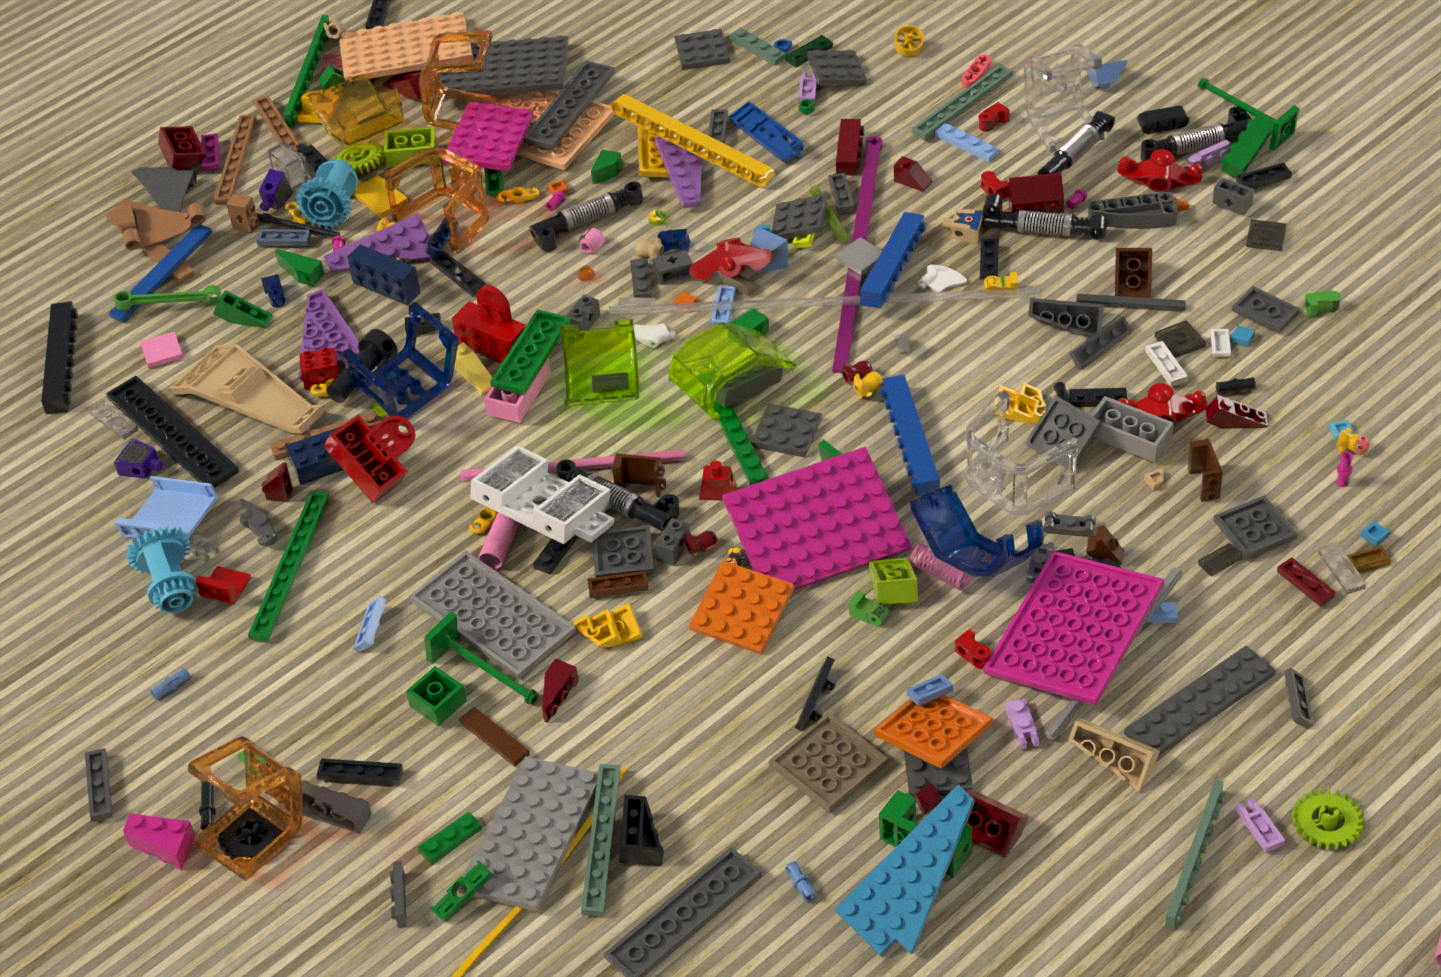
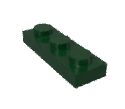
(799, 55)

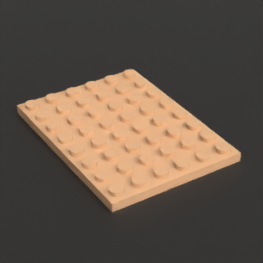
(401, 46)
(575, 140)

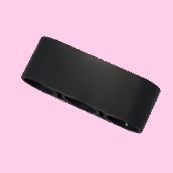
(1163, 119)

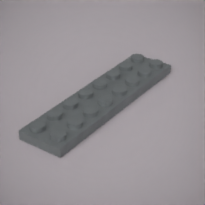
(569, 105)
(1201, 700)
(683, 914)

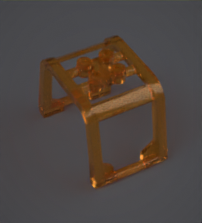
(431, 79)
(469, 180)
(282, 785)

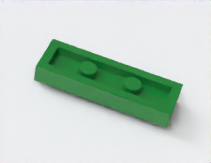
(449, 838)

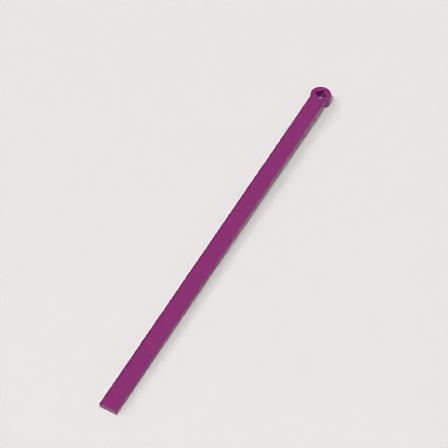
(848, 313)

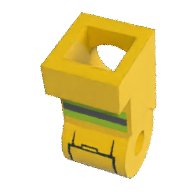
(1000, 283)

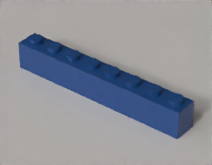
(892, 260)
(910, 435)

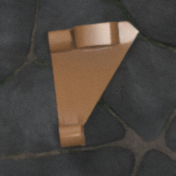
(149, 225)

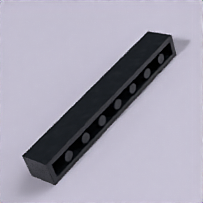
(59, 358)

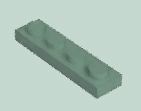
(757, 46)

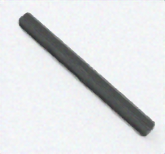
(1132, 302)

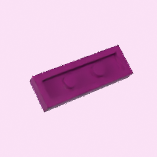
(211, 147)

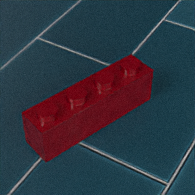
(849, 146)

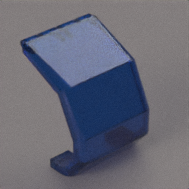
(958, 542)

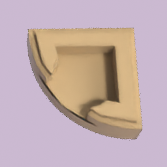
(1154, 479)

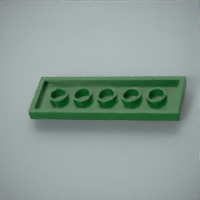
(529, 352)

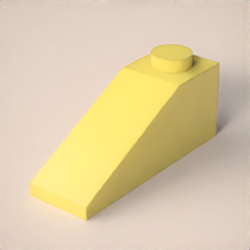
(472, 369)

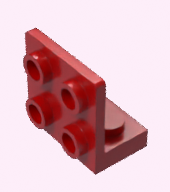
(318, 366)
(223, 585)

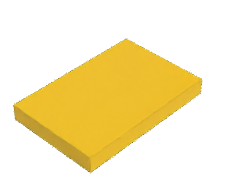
(375, 197)

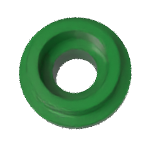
(806, 106)

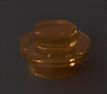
(586, 273)

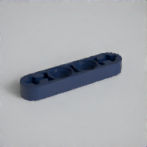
(439, 239)

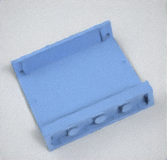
(171, 504)

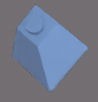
(1106, 75)
(766, 240)

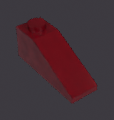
(406, 85)

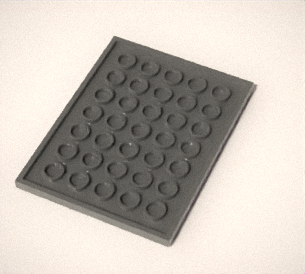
(515, 67)

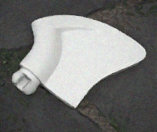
(941, 278)
(653, 334)

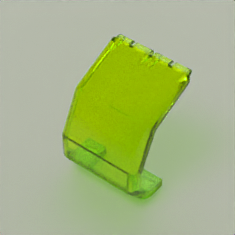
(599, 353)
(717, 356)

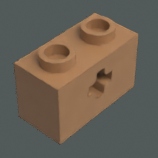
(242, 213)

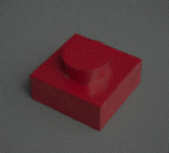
(927, 798)

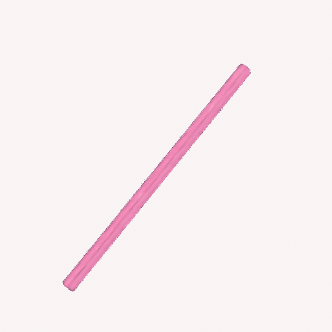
(590, 463)

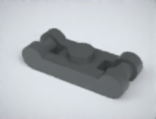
(1069, 524)
(1038, 561)

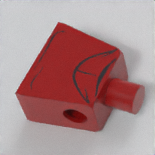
(716, 481)

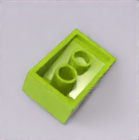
(894, 581)

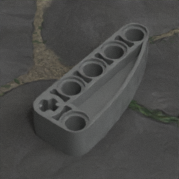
(1137, 211)

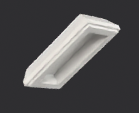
(1220, 343)

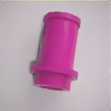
(1079, 196)
(558, 197)
(338, 242)

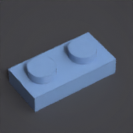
(930, 690)

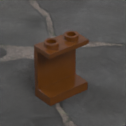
(1203, 459)
(639, 470)

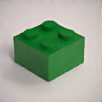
(436, 695)

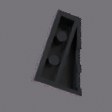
(638, 834)

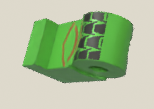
(1321, 302)
(867, 610)

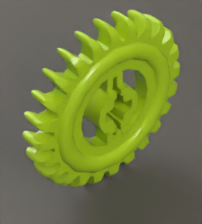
(358, 156)
(1331, 811)

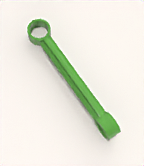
(166, 297)

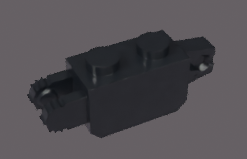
(312, 157)

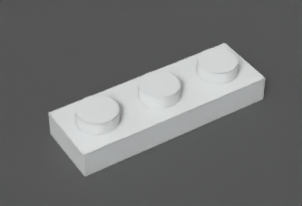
(1166, 363)

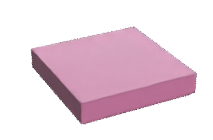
(161, 349)

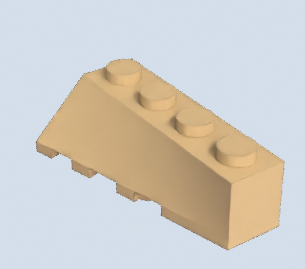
(1120, 754)

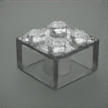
(288, 160)

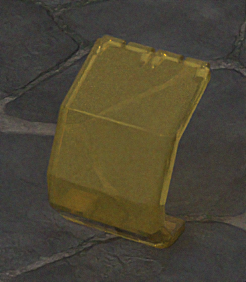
(357, 111)

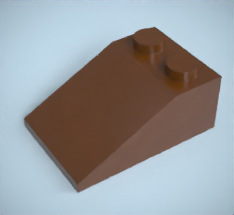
(1133, 272)

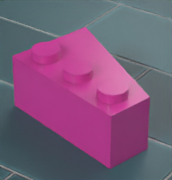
(161, 837)

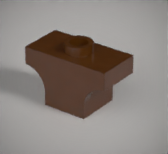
(1104, 546)

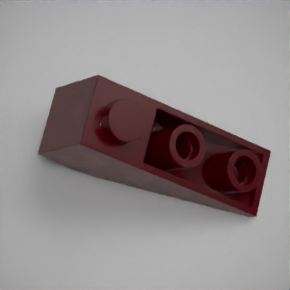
(1232, 414)
(557, 684)

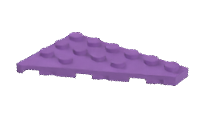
(326, 328)

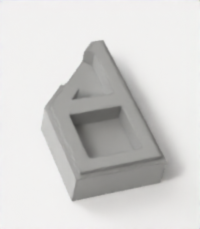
(903, 343)

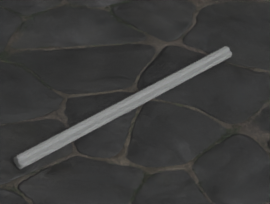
(1074, 705)

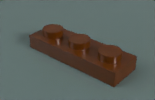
(617, 584)

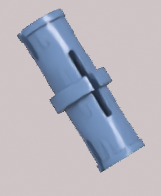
(181, 677)
(801, 881)

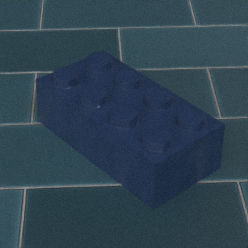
(384, 274)
(311, 459)

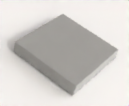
(859, 256)

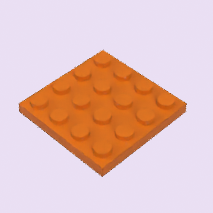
(741, 607)
(934, 730)

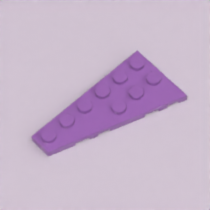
(684, 171)
(399, 240)

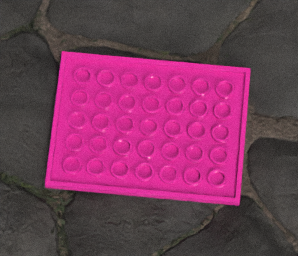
(817, 520)
(1074, 627)

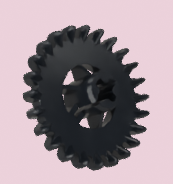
(252, 834)

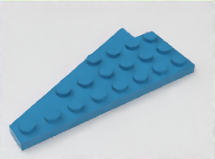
(902, 889)

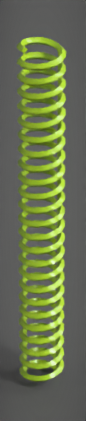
(833, 216)

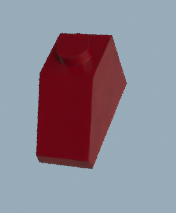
(911, 174)
(278, 484)

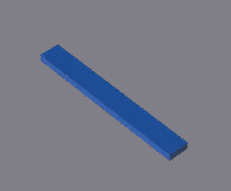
(165, 268)

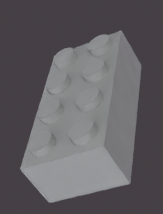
(1132, 429)

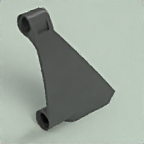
(166, 185)

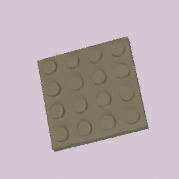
(828, 762)

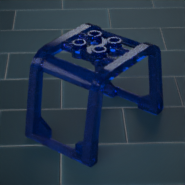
(388, 387)

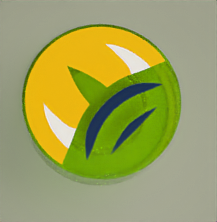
(657, 217)

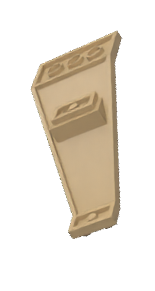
(244, 385)

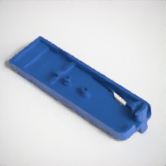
(767, 132)

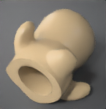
(334, 29)
(648, 249)

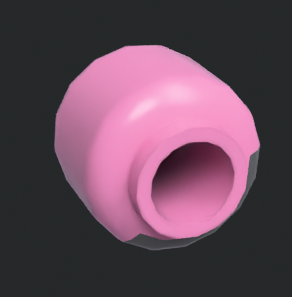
(591, 240)

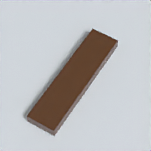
(494, 736)

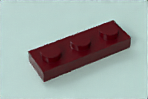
(1306, 581)

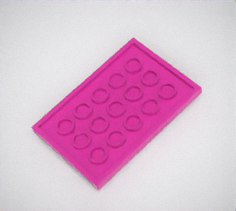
(490, 135)

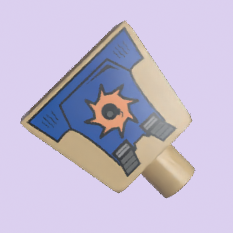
(965, 225)

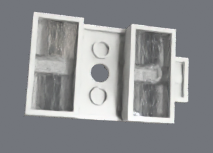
(569, 506)

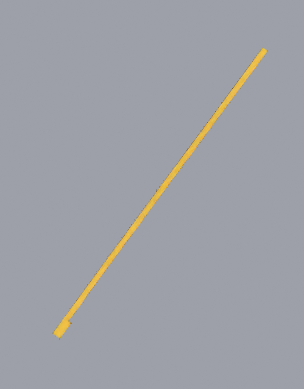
(516, 911)

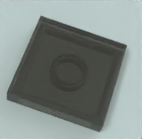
(1266, 235)
(1180, 339)

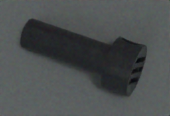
(374, 351)

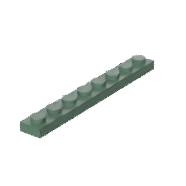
(962, 101)
(601, 840)
(1193, 859)

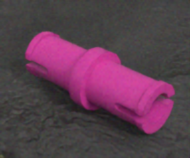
(1344, 469)

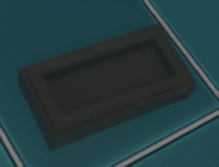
(610, 382)
(1220, 559)

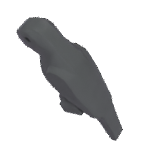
(258, 523)

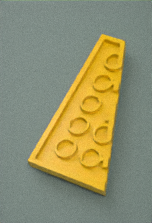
(649, 157)

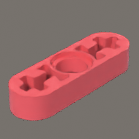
(983, 59)

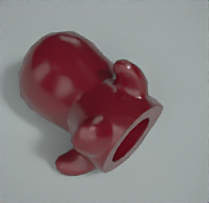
(861, 368)
(702, 542)

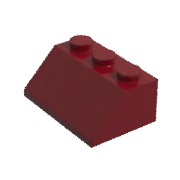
(180, 147)
(1037, 193)
(994, 824)

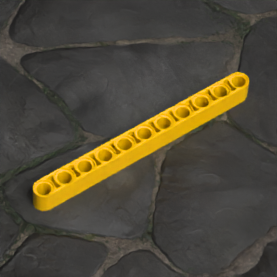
(693, 140)

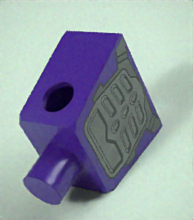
(274, 190)
(137, 460)

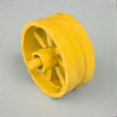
(908, 40)

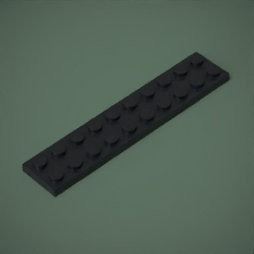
(172, 432)

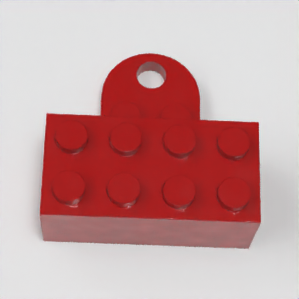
(489, 325)
(371, 453)

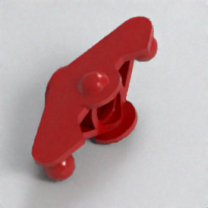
(1160, 171)
(730, 259)
(1166, 405)

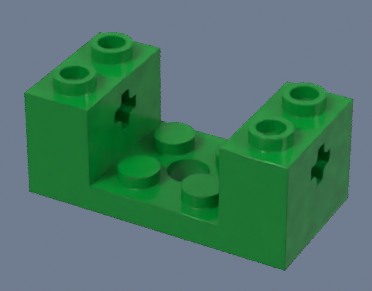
(899, 820)

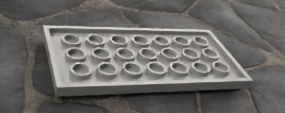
(493, 614)
(532, 831)

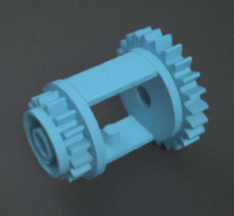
(327, 195)
(160, 556)

